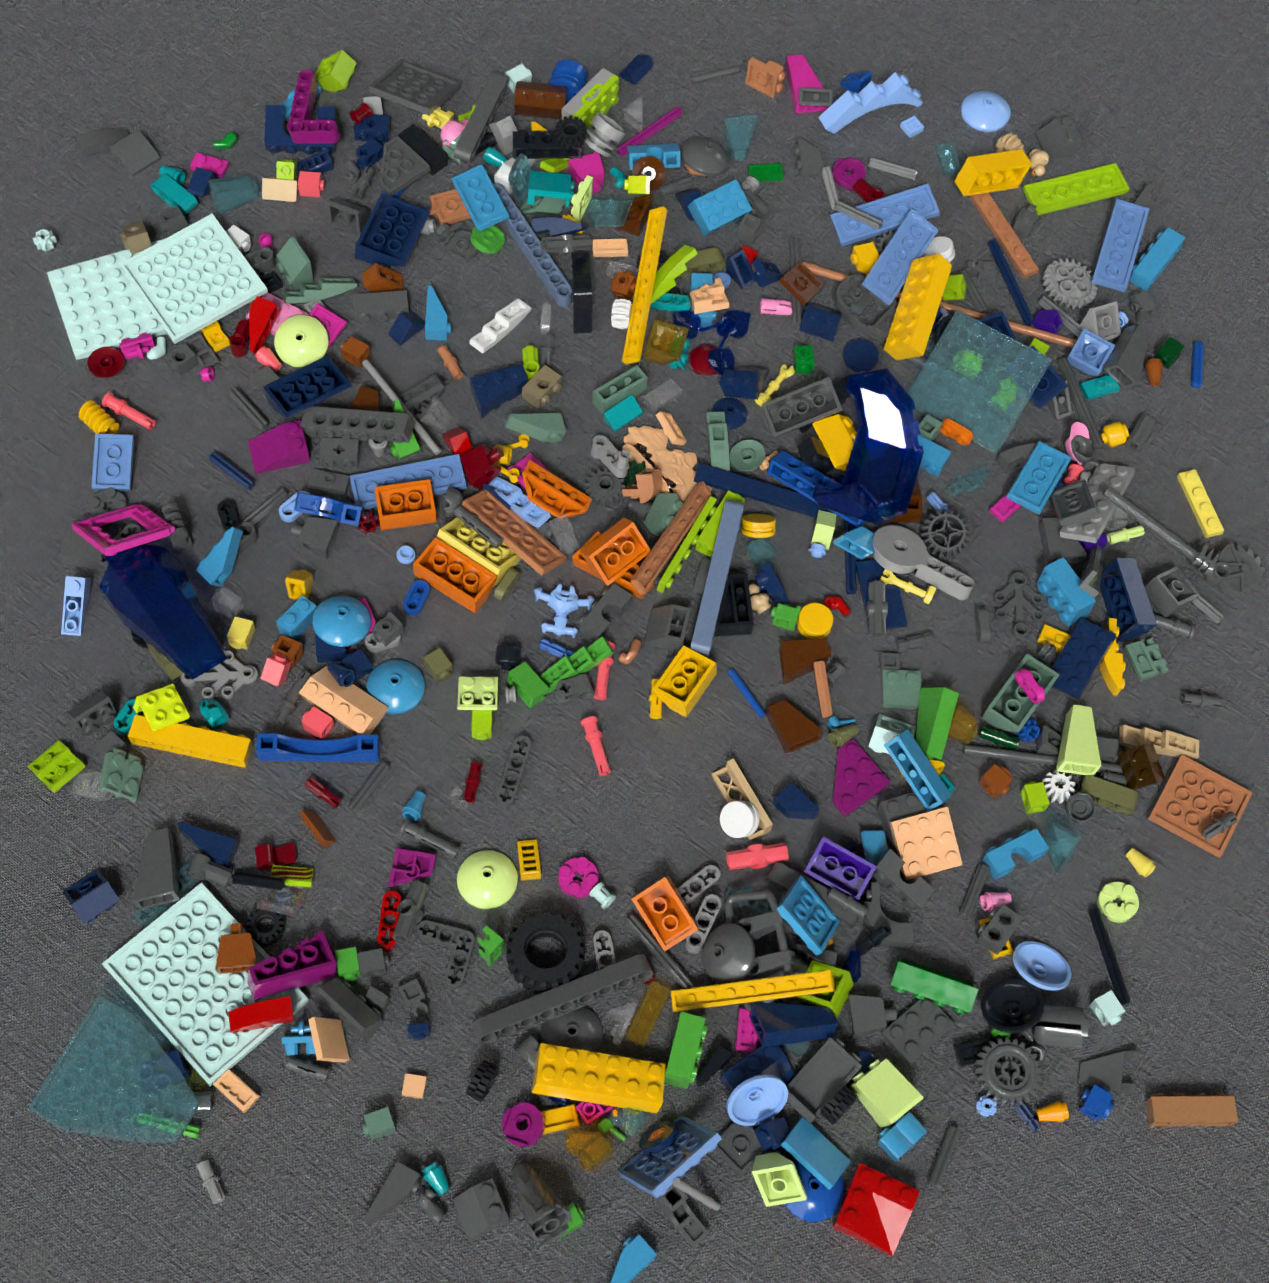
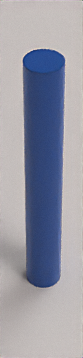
(747, 694)

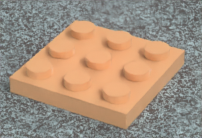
(926, 843)

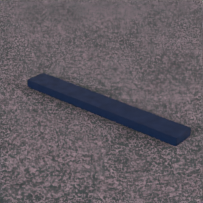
(757, 490)

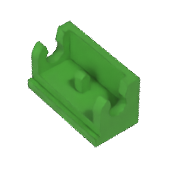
(527, 684)
(492, 944)

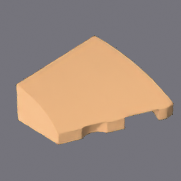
(709, 298)

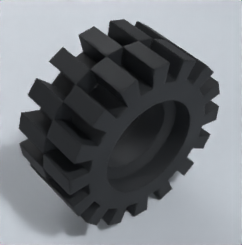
(570, 140)
(265, 937)
(482, 1081)
(839, 1104)

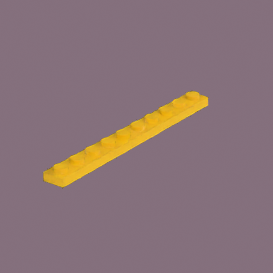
(644, 285)

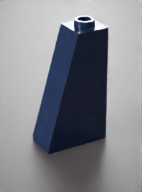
(791, 1023)

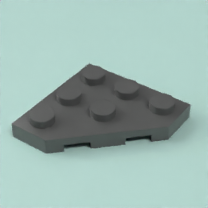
(400, 166)

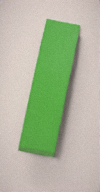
(577, 664)

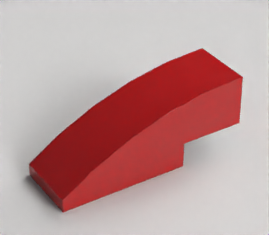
(261, 1014)

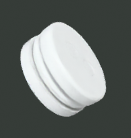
(941, 245)
(739, 819)

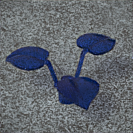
(732, 323)

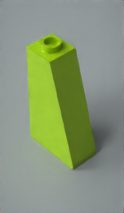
(707, 539)

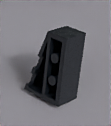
(735, 610)

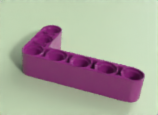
(300, 125)

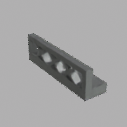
(1092, 573)

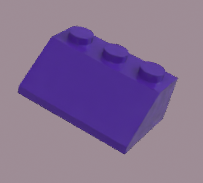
(840, 868)

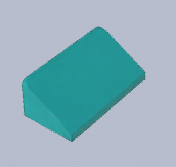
(622, 413)

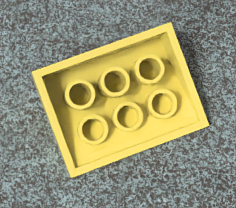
(478, 549)

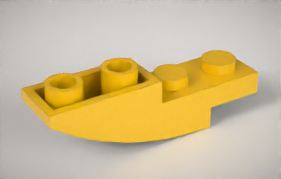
(1113, 664)

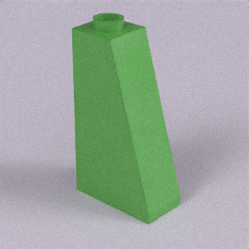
(934, 720)

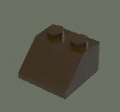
(1140, 766)

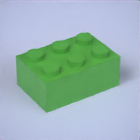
(685, 1050)

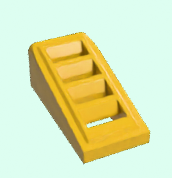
(529, 874)

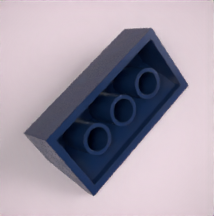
(1127, 598)

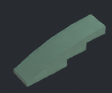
(324, 289)

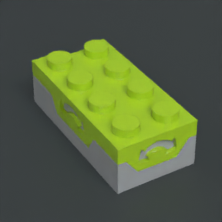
(594, 97)

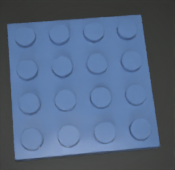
(657, 1171)

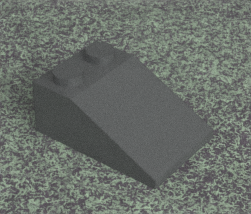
(896, 809)

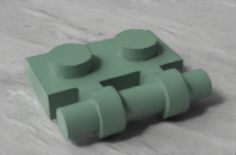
(1141, 660)

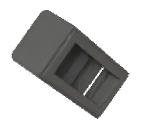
(826, 957)

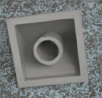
(1103, 321)

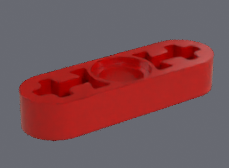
(385, 905)

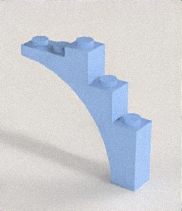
(873, 96)

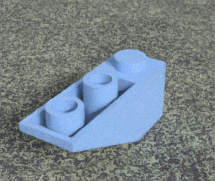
(75, 604)

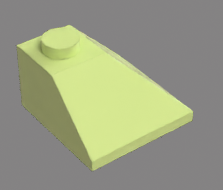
(777, 1179)

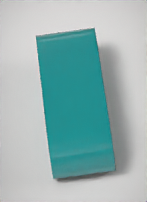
(174, 194)

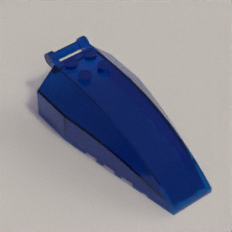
(160, 605)

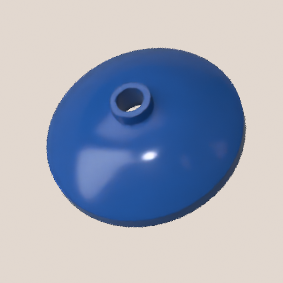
(820, 1202)

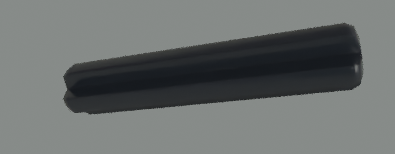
(258, 881)

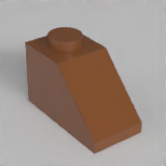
(382, 279)

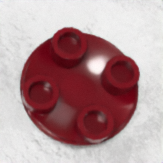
(699, 360)

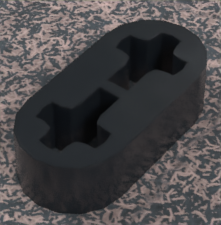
(231, 516)

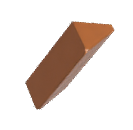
(317, 828)

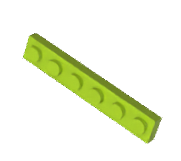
(684, 550)

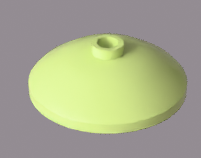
(305, 351)
(487, 891)

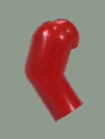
(837, 603)

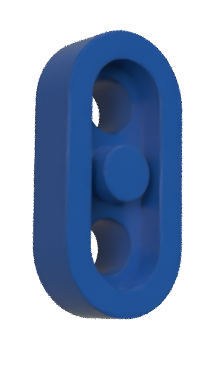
(416, 599)

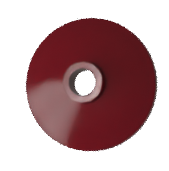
(105, 356)

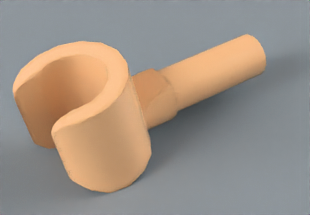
(766, 464)

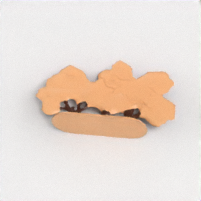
(674, 465)

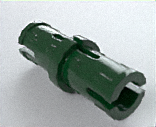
(999, 737)

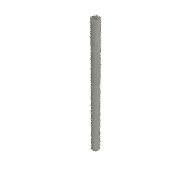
(386, 388)

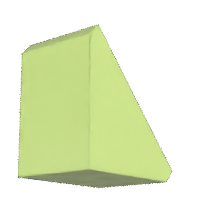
(824, 528)

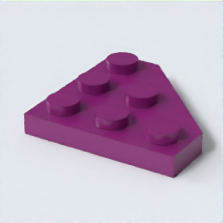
(855, 779)

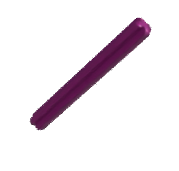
(650, 130)

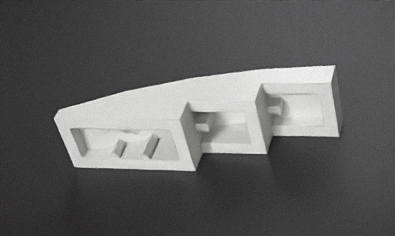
(500, 326)

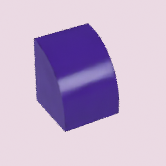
(1048, 321)

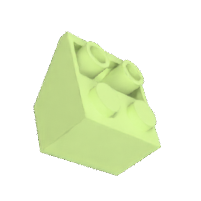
(478, 693)

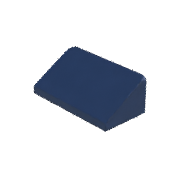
(637, 69)

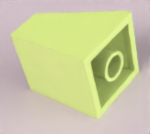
(885, 1092)

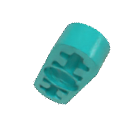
(676, 304)

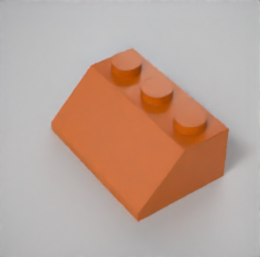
(405, 504)
(615, 551)

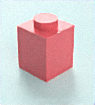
(310, 184)
(276, 669)
(317, 723)

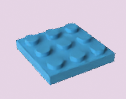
(808, 915)

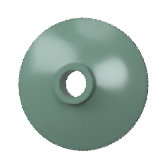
(747, 449)

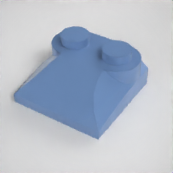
(1090, 353)

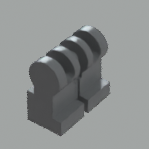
(180, 537)

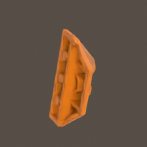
(553, 493)

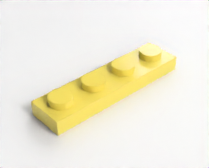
(1200, 503)

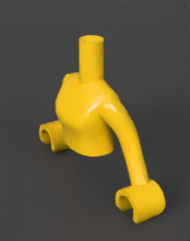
(506, 459)

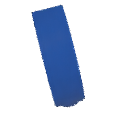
(328, 507)

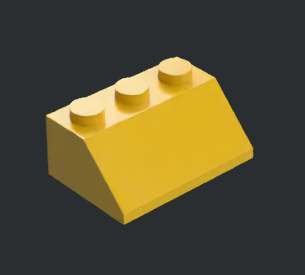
(837, 437)
(685, 680)

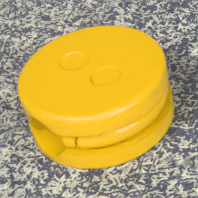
(758, 525)
(815, 621)

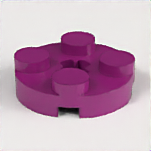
(843, 166)
(517, 1114)

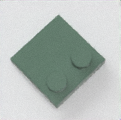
(900, 688)

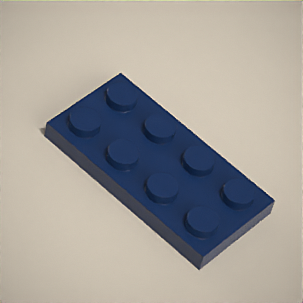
(1081, 657)

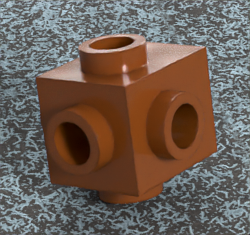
(623, 285)

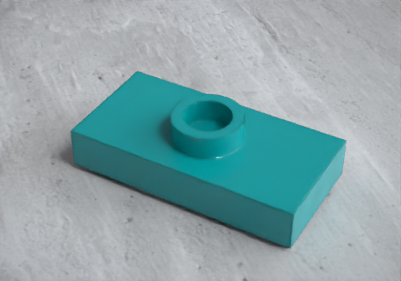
(1099, 387)

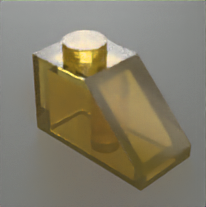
(963, 726)

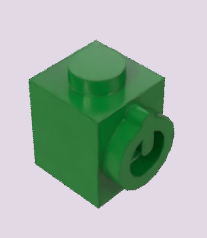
(803, 359)

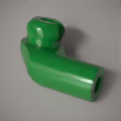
(228, 141)

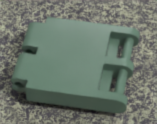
(121, 772)

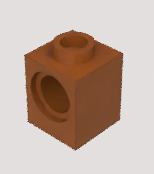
(355, 351)

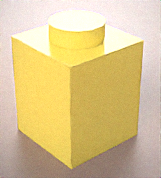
(240, 633)

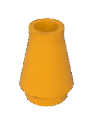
(1053, 1112)

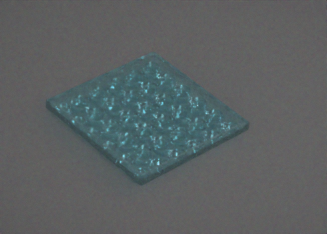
(978, 380)

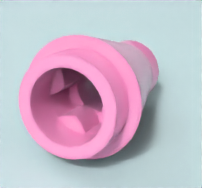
(994, 899)

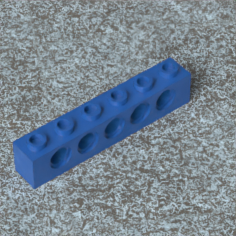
(803, 479)

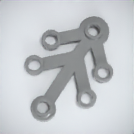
(222, 676)

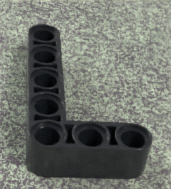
(581, 292)

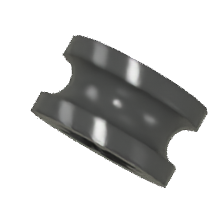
(1047, 651)

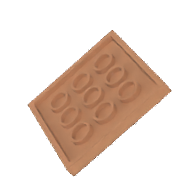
(1196, 798)

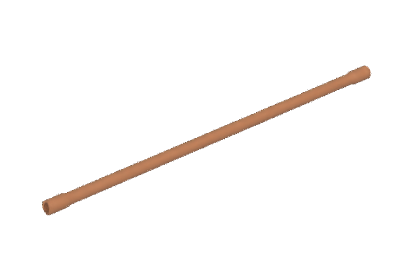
(1016, 327)

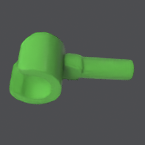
(606, 1125)

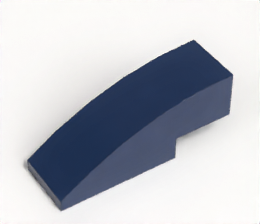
(556, 226)

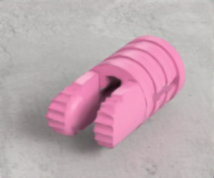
(775, 307)

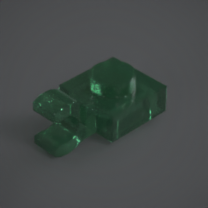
(633, 470)

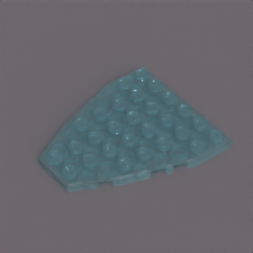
(116, 1082)

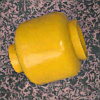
(1114, 434)

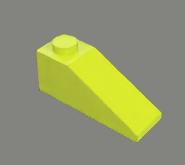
(637, 184)

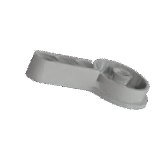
(905, 551)

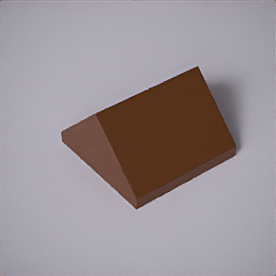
(638, 215)

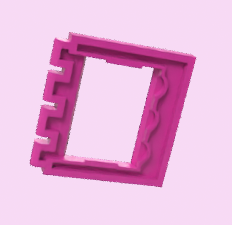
(91, 532)

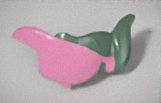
(450, 136)

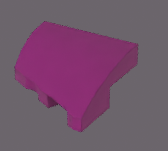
(410, 866)

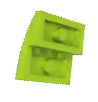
(56, 766)

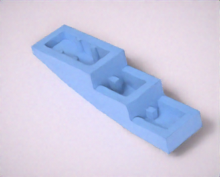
(519, 502)

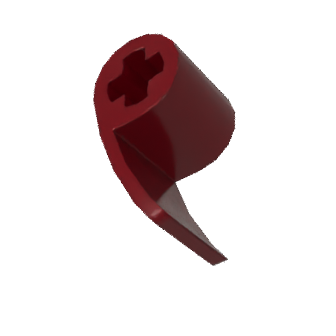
(268, 856)

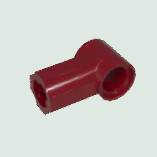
(866, 191)
(240, 339)

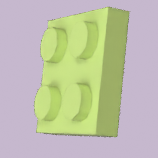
(581, 199)

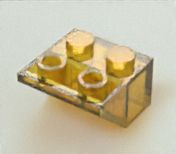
(589, 1148)

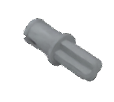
(210, 1181)

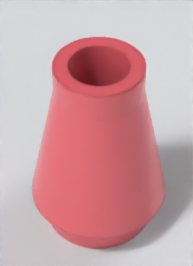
(266, 357)

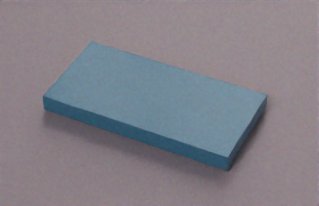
(480, 198)
(1039, 477)

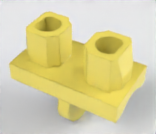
(438, 118)

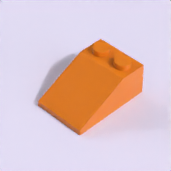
(665, 913)

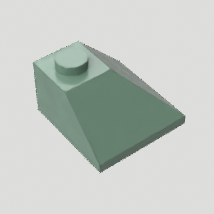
(542, 206)

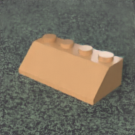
(344, 704)

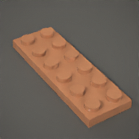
(515, 531)

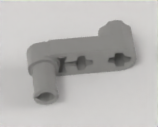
(603, 448)

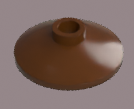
(655, 166)

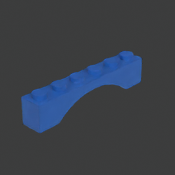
(284, 748)

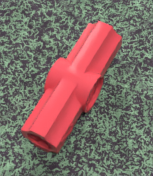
(757, 856)

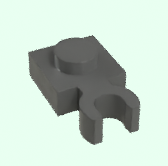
(412, 996)

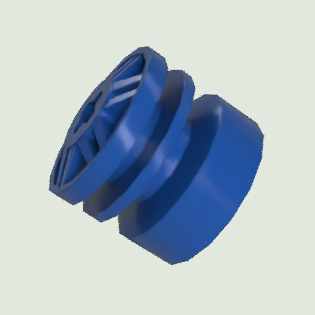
(569, 74)

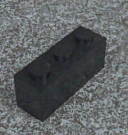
(425, 148)

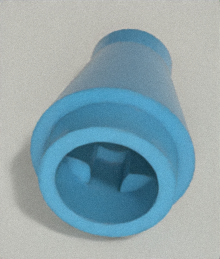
(414, 806)

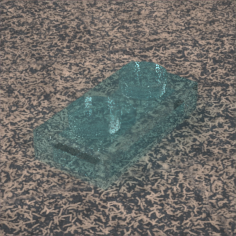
(948, 159)

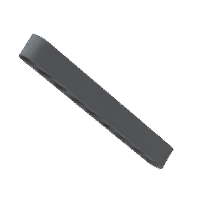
(562, 1000)

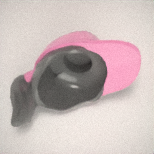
(1079, 446)

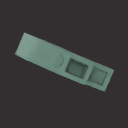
(718, 440)

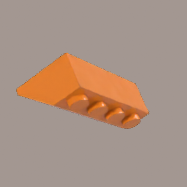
(454, 575)

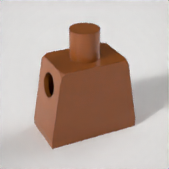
(235, 951)

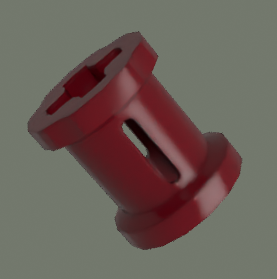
(360, 113)

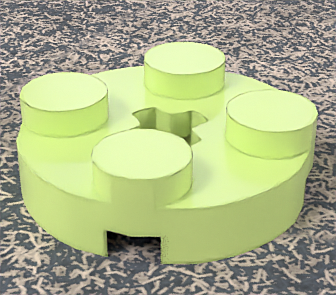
(1123, 892)

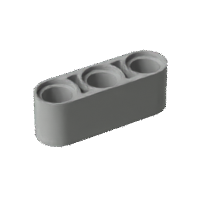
(707, 915)

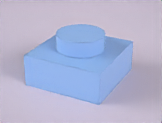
(912, 126)

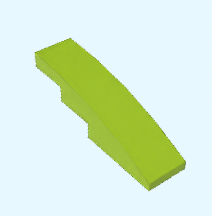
(670, 270)

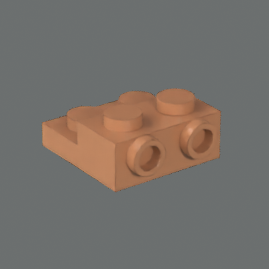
(765, 77)

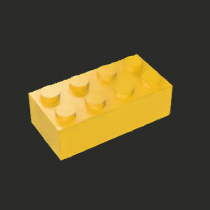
(993, 172)

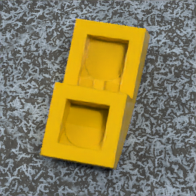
(215, 337)

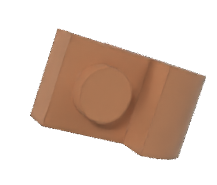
(648, 485)

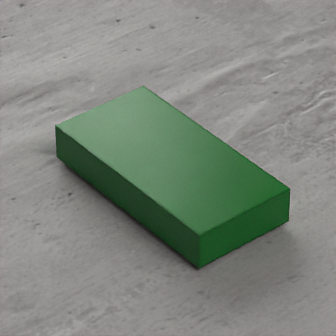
(766, 172)

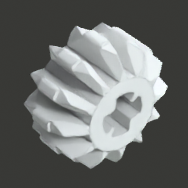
(621, 313)
(1066, 786)

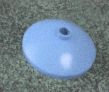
(985, 111)
(1041, 966)
(757, 1099)

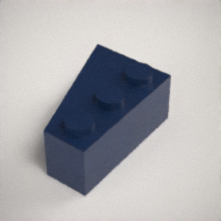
(497, 387)

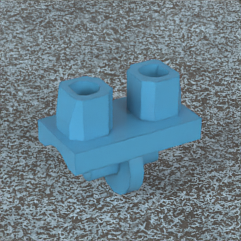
(291, 1041)

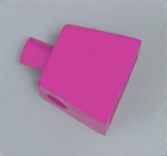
(587, 165)

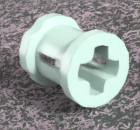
(602, 895)

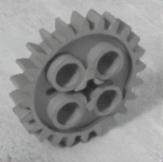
(1069, 283)

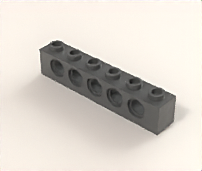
(357, 424)

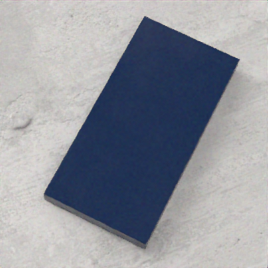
(871, 571)

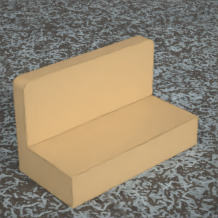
(279, 189)

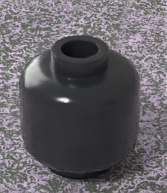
(507, 655)

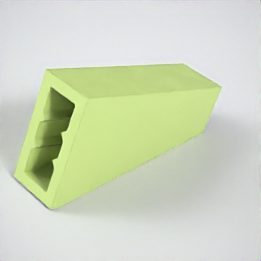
(1079, 743)

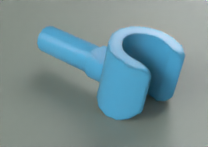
(834, 723)

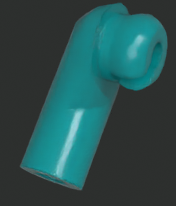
(620, 176)

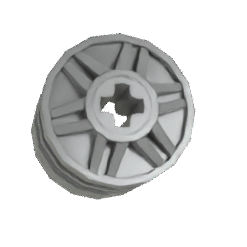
(605, 131)

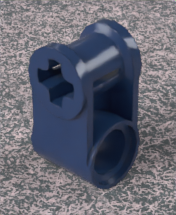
(369, 153)

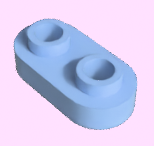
(288, 507)

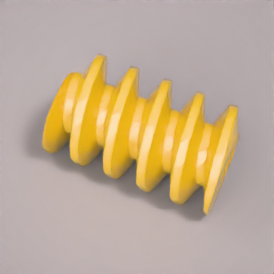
(97, 418)

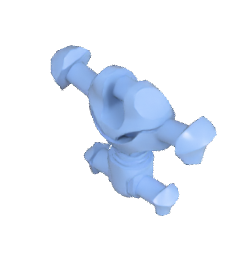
(563, 603)

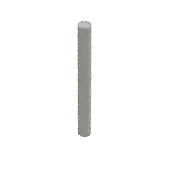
(690, 1190)

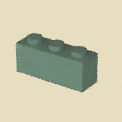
(629, 383)

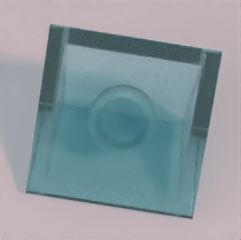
(1061, 845)

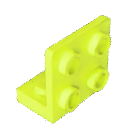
(162, 707)

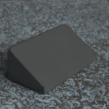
(815, 97)

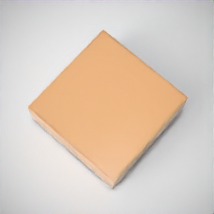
(414, 1086)

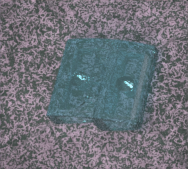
(519, 178)

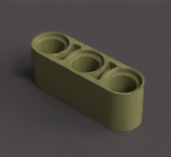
(704, 262)
(1110, 794)

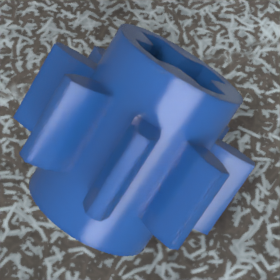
(1029, 731)

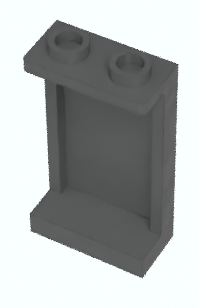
(822, 1079)

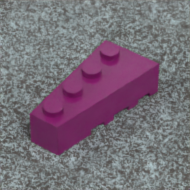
(294, 968)

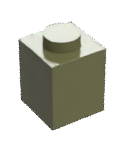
(438, 665)

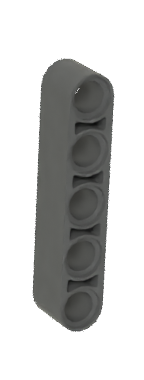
(782, 878)

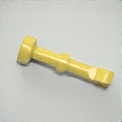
(774, 384)
(909, 587)

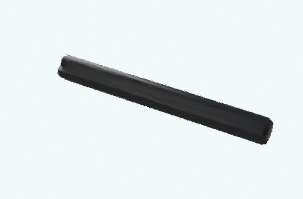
(1109, 956)

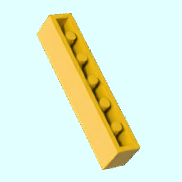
(192, 742)

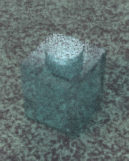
(760, 552)

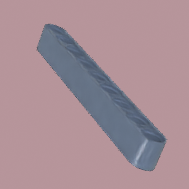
(530, 246)
(717, 577)

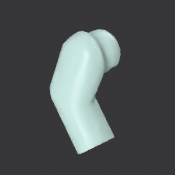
(159, 350)

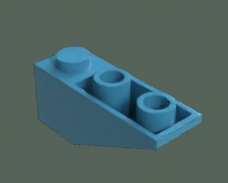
(221, 559)

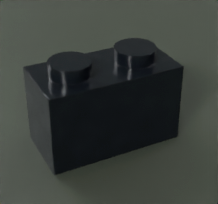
(814, 454)

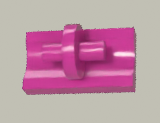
(136, 347)

